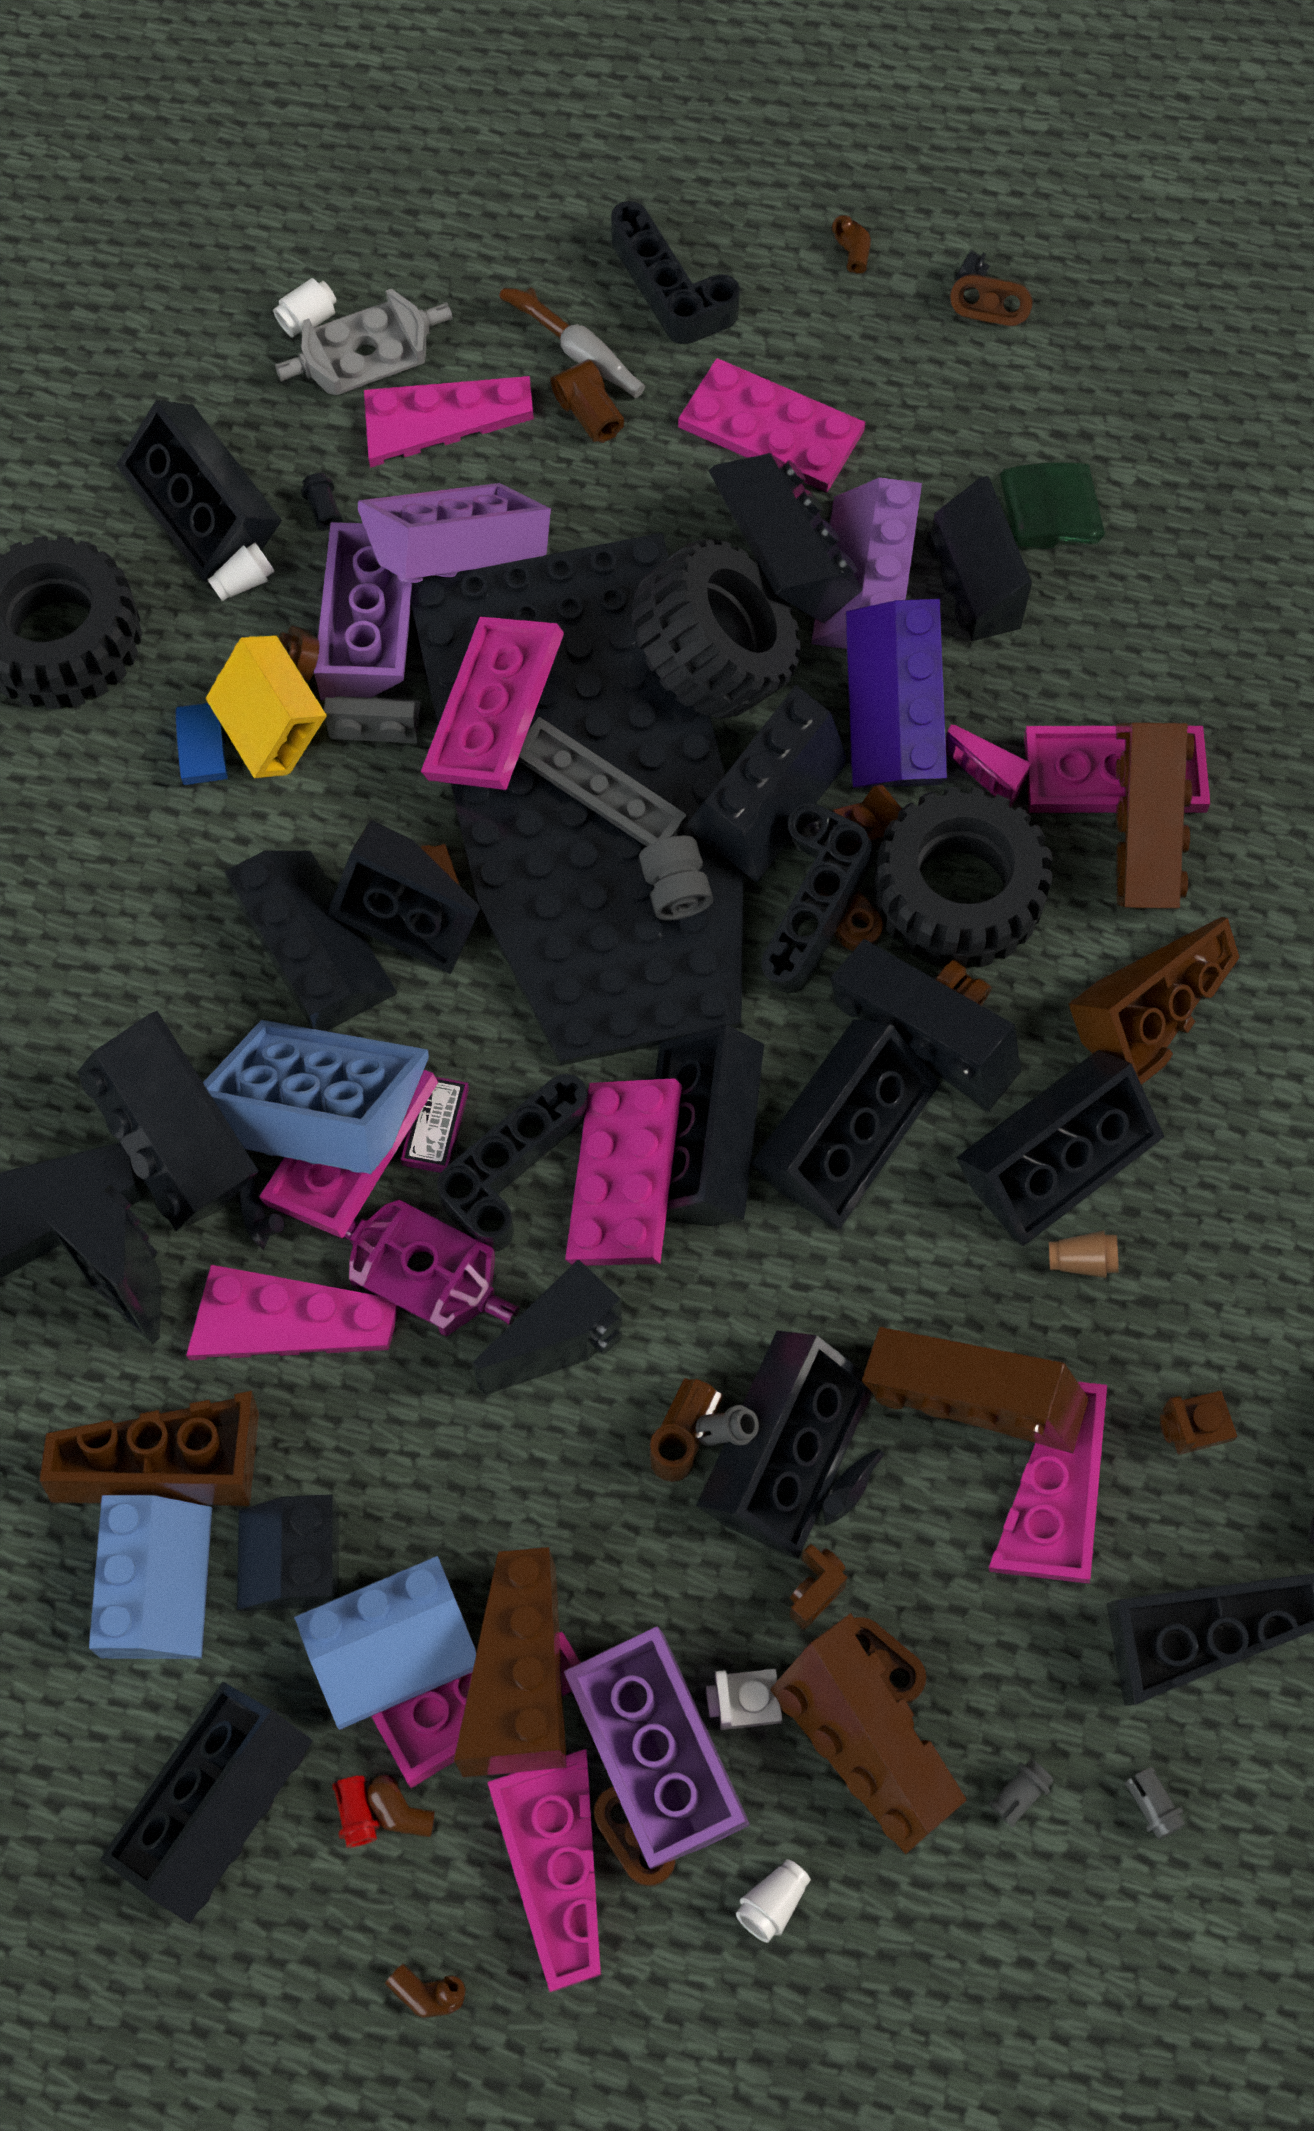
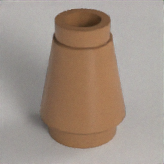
(1085, 1254)

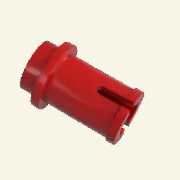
(355, 1812)

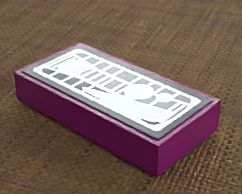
(436, 1128)

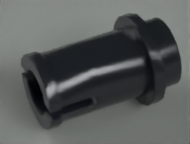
(318, 492)

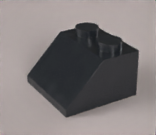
(288, 1553)

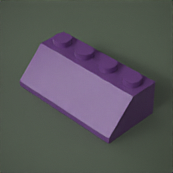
(454, 530)
(878, 535)
(360, 619)
(656, 1748)

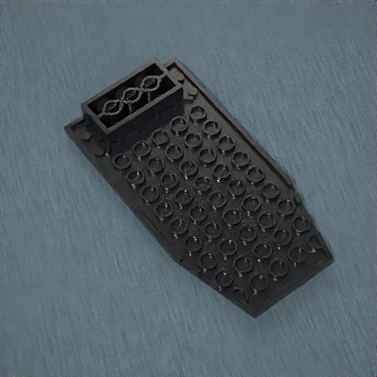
(552, 872)

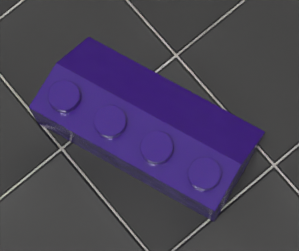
(896, 694)

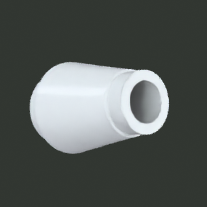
(241, 572)
(772, 1902)

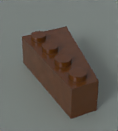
(1153, 814)
(978, 1387)
(170, 1455)
(516, 1682)
(868, 1735)

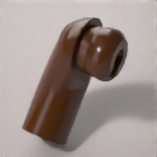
(854, 240)
(393, 1811)
(427, 1998)

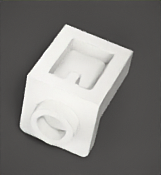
(744, 1699)

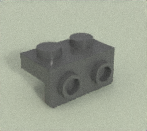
(373, 719)

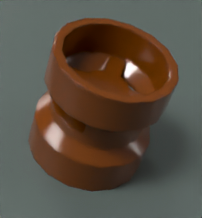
(956, 978)

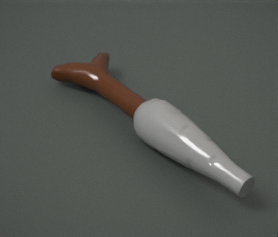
(575, 340)

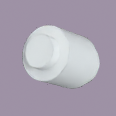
(307, 301)

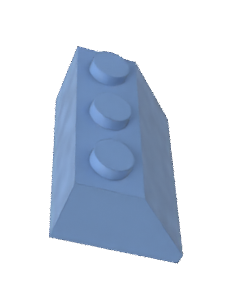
(150, 1578)
(387, 1642)

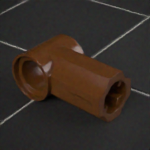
(584, 394)
(678, 1428)

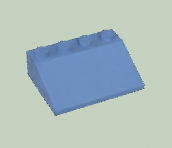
(317, 1094)

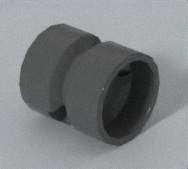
(674, 871)

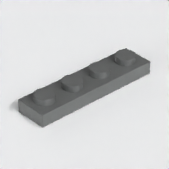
(599, 785)

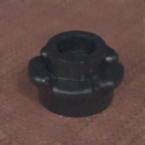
(973, 264)

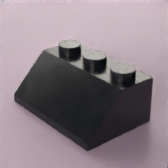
(980, 562)

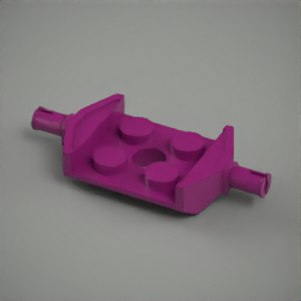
(446, 1293)

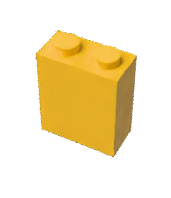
(265, 706)

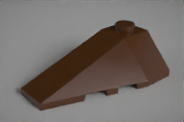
(1150, 1000)

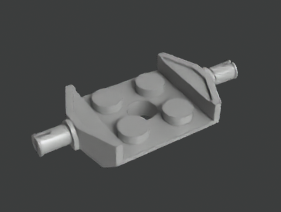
(391, 327)

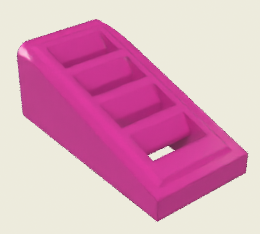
(987, 763)

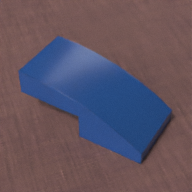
(200, 744)

